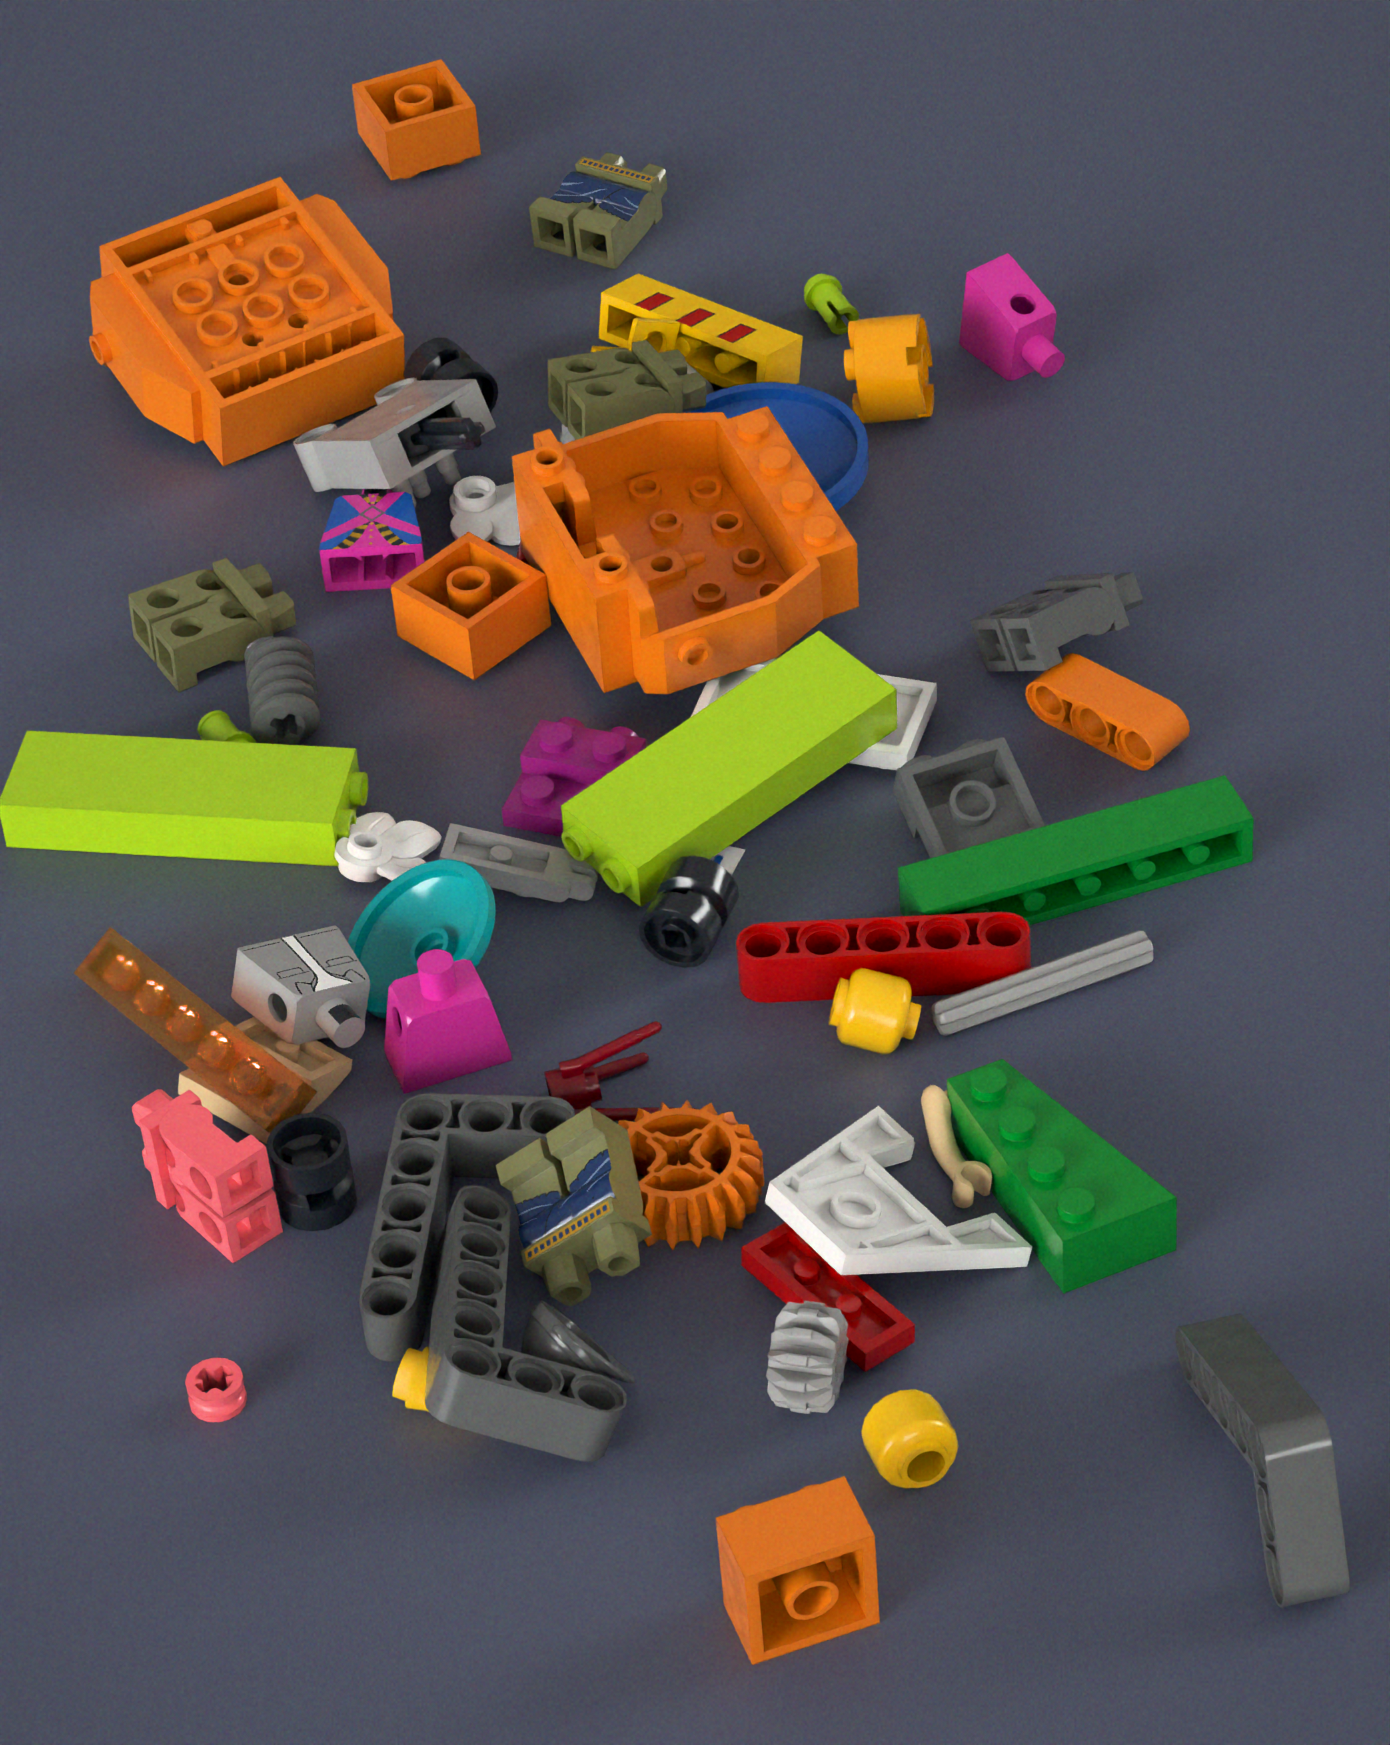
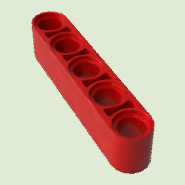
(930, 951)

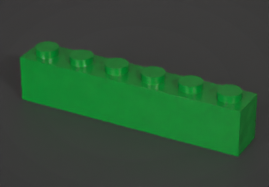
(1088, 857)

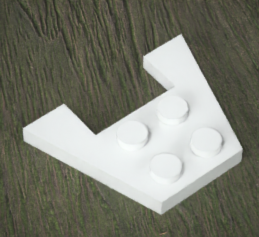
(869, 1222)

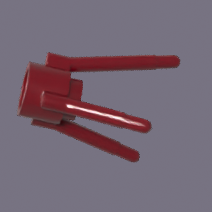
(578, 1079)

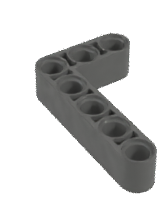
(430, 1145)
(490, 1387)
(1285, 1445)

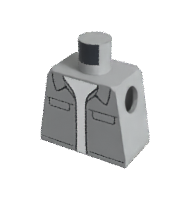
(304, 987)

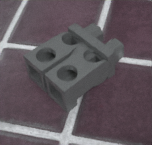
(1033, 626)

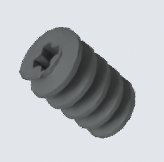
(281, 690)

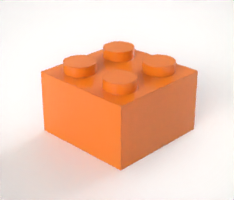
(416, 120)
(471, 605)
(798, 1569)

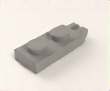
(520, 864)

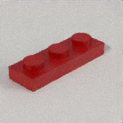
(800, 1274)

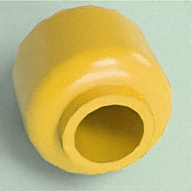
(874, 1011)
(909, 1439)

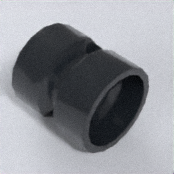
(448, 361)
(688, 911)
(312, 1171)

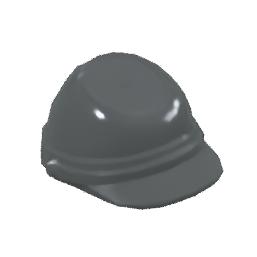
(558, 1339)

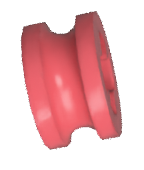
(216, 1404)

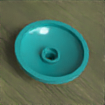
(422, 910)

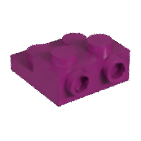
(560, 764)

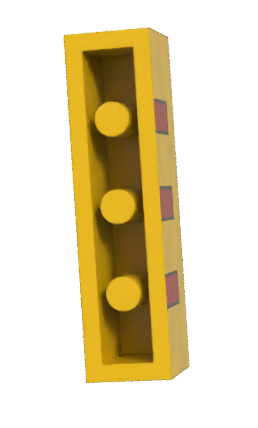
(714, 339)

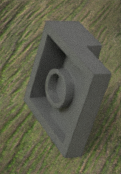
(965, 797)

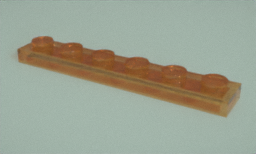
(194, 1032)

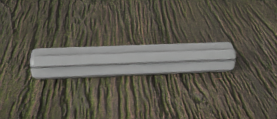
(1042, 982)

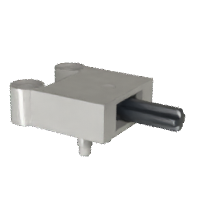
(399, 438)

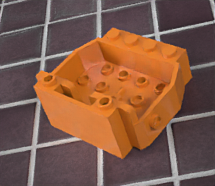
(247, 320)
(682, 545)

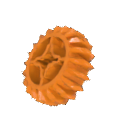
(679, 1161)

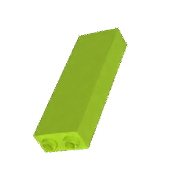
(729, 766)
(181, 797)

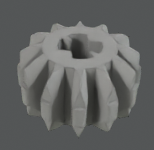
(807, 1357)

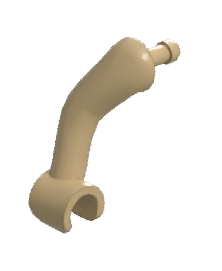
(966, 1175)

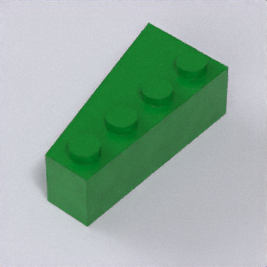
(1059, 1180)

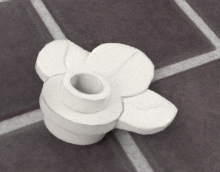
(485, 510)
(384, 848)

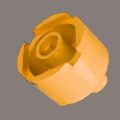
(890, 368)

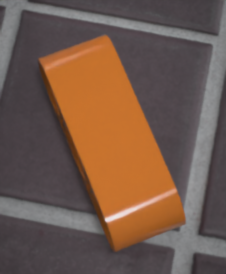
(1107, 711)

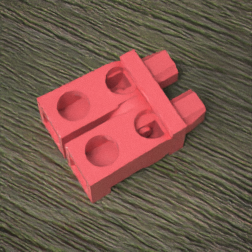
(208, 1176)

